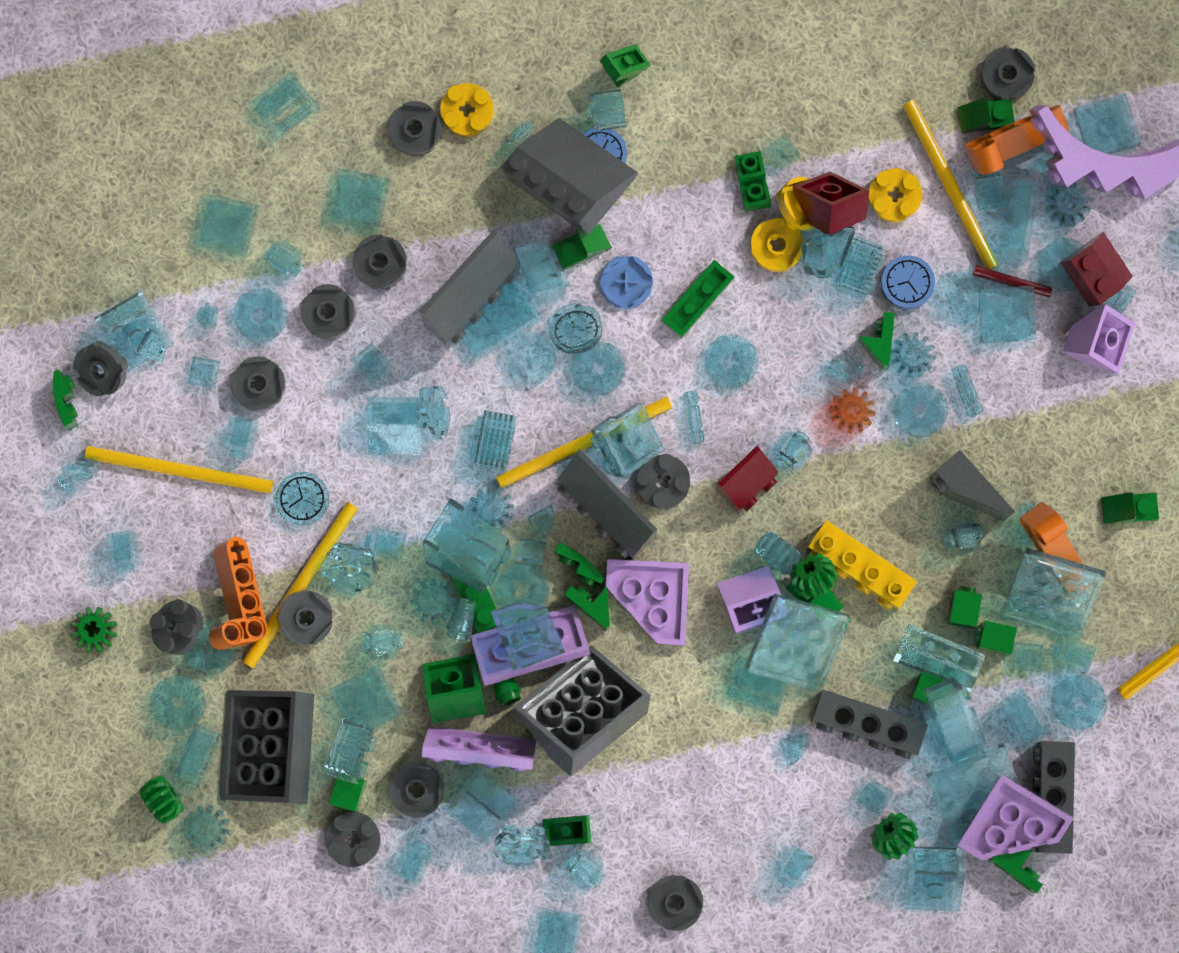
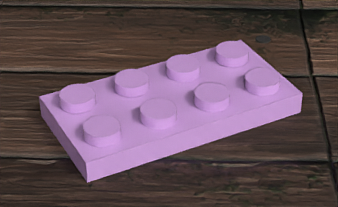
(494, 660)
(479, 748)

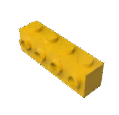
(862, 566)

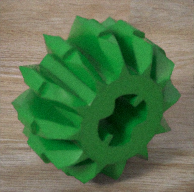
(813, 576)
(101, 622)
(161, 799)
(894, 836)

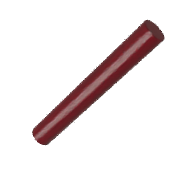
(1009, 280)

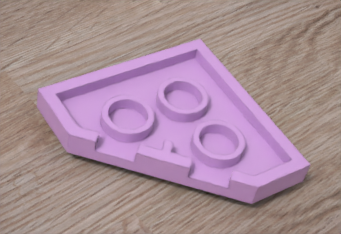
(653, 596)
(1012, 822)

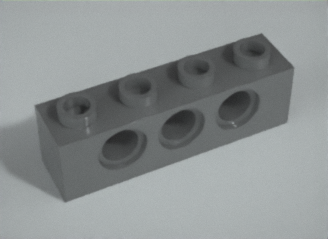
(912, 729)
(1064, 755)

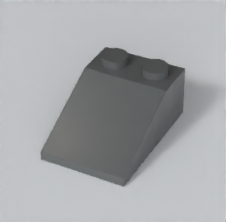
(966, 485)

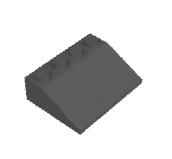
(569, 174)
(470, 290)
(606, 506)
(582, 710)
(267, 746)

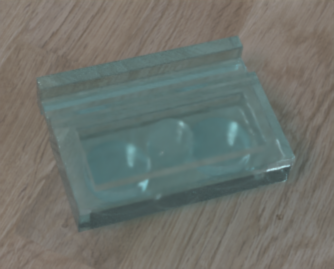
(756, 690)
(558, 932)

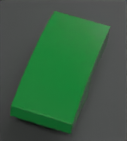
(752, 181)
(62, 393)
(587, 572)

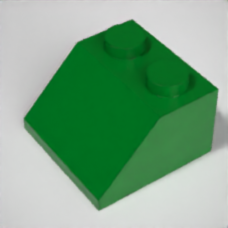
(453, 689)

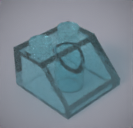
(541, 273)
(127, 324)
(393, 426)
(527, 634)
(934, 878)

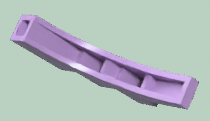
(1073, 160)

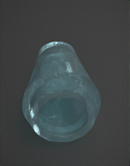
(461, 621)

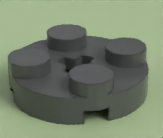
(1009, 59)
(427, 120)
(365, 258)
(338, 301)
(111, 362)
(249, 396)
(660, 496)
(289, 617)
(165, 621)
(427, 801)
(340, 849)
(690, 908)

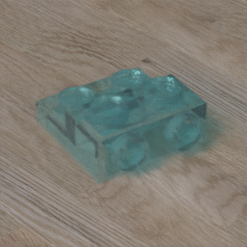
(626, 441)

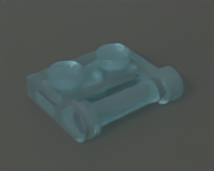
(278, 100)

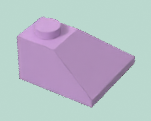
(1100, 338)

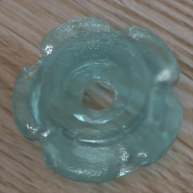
(208, 315)

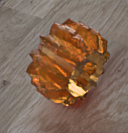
(848, 419)

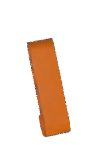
(1006, 142)
(1047, 531)
(226, 555)

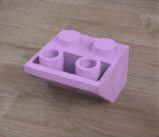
(748, 598)

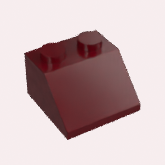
(832, 202)
(1097, 270)
(748, 480)

